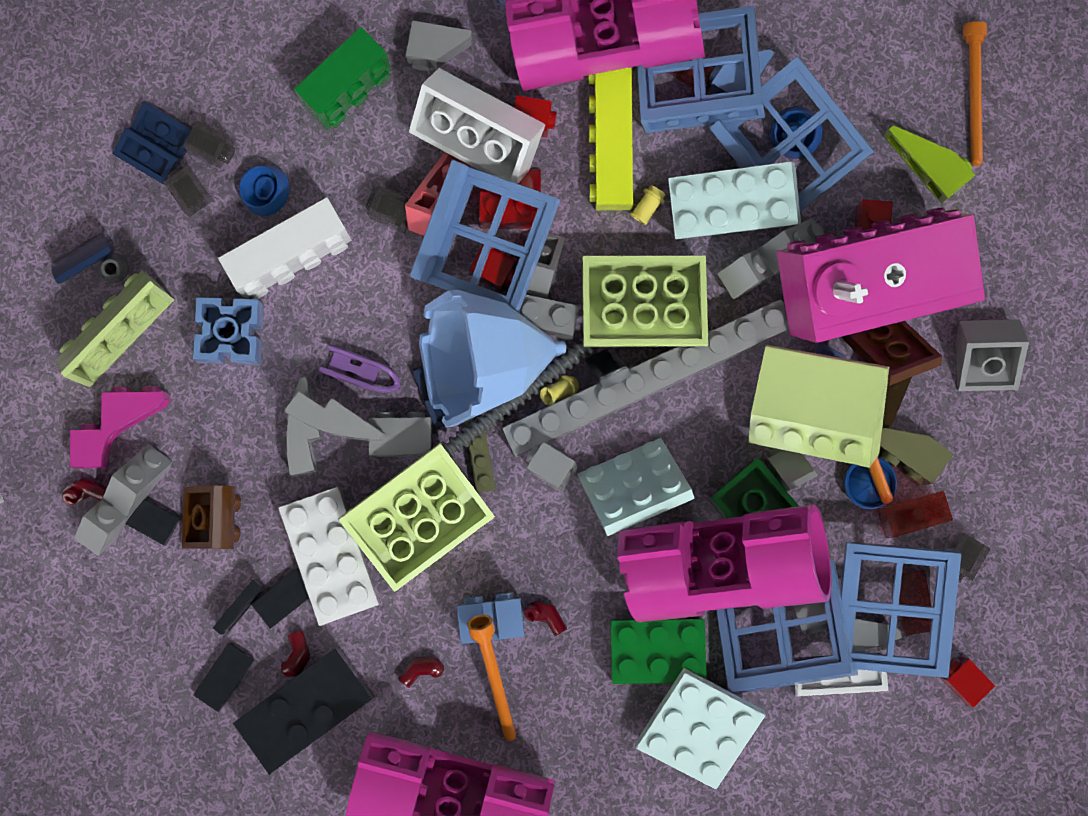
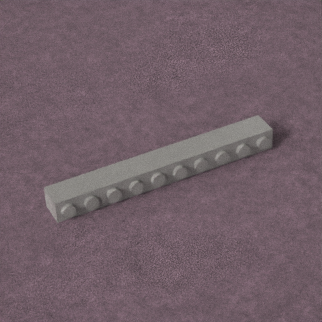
(647, 379)

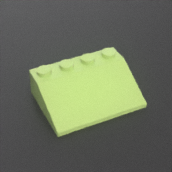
(644, 301)
(113, 329)
(819, 405)
(416, 517)

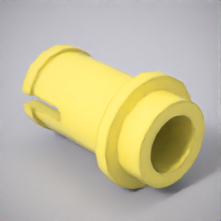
(648, 204)
(564, 388)

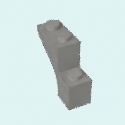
(763, 263)
(123, 495)
(866, 633)

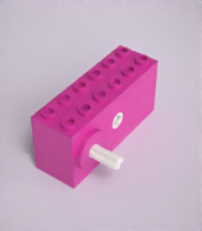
(880, 274)

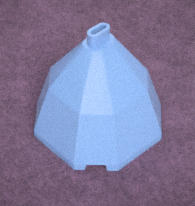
(479, 354)

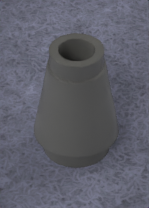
(121, 264)

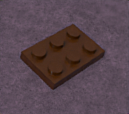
(895, 347)

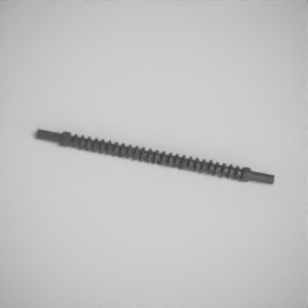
(498, 412)

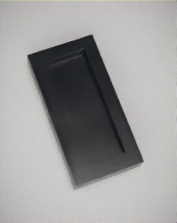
(607, 368)
(153, 522)
(282, 599)
(239, 607)
(223, 677)

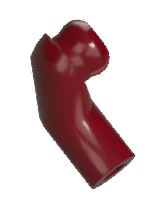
(81, 490)
(545, 613)
(299, 656)
(421, 666)

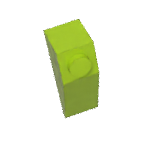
(934, 165)

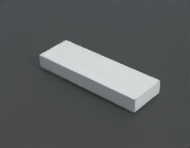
(863, 682)

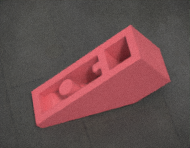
(423, 201)

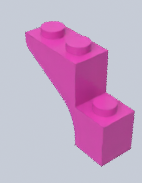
(118, 413)

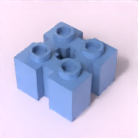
(215, 318)
(504, 611)

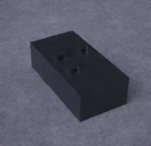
(303, 710)

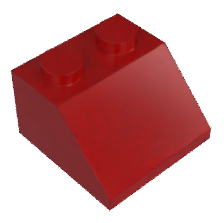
(517, 214)

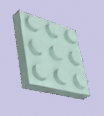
(635, 486)
(700, 728)

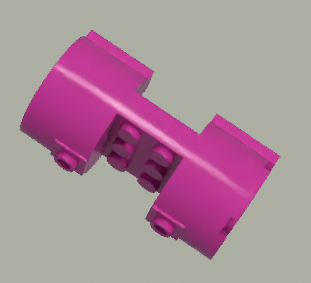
(577, 38)
(726, 564)
(416, 780)

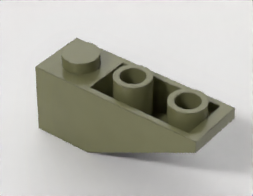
(915, 453)

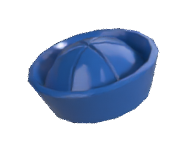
(795, 117)
(264, 189)
(861, 486)

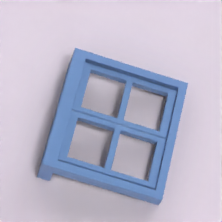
(705, 108)
(747, 156)
(446, 224)
(941, 613)
(788, 672)

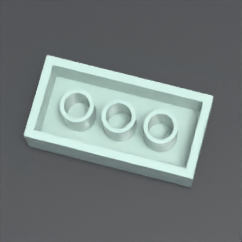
(735, 200)

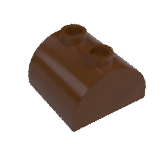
(210, 517)

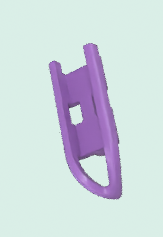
(366, 373)

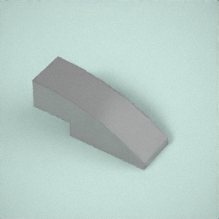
(332, 419)
(299, 438)

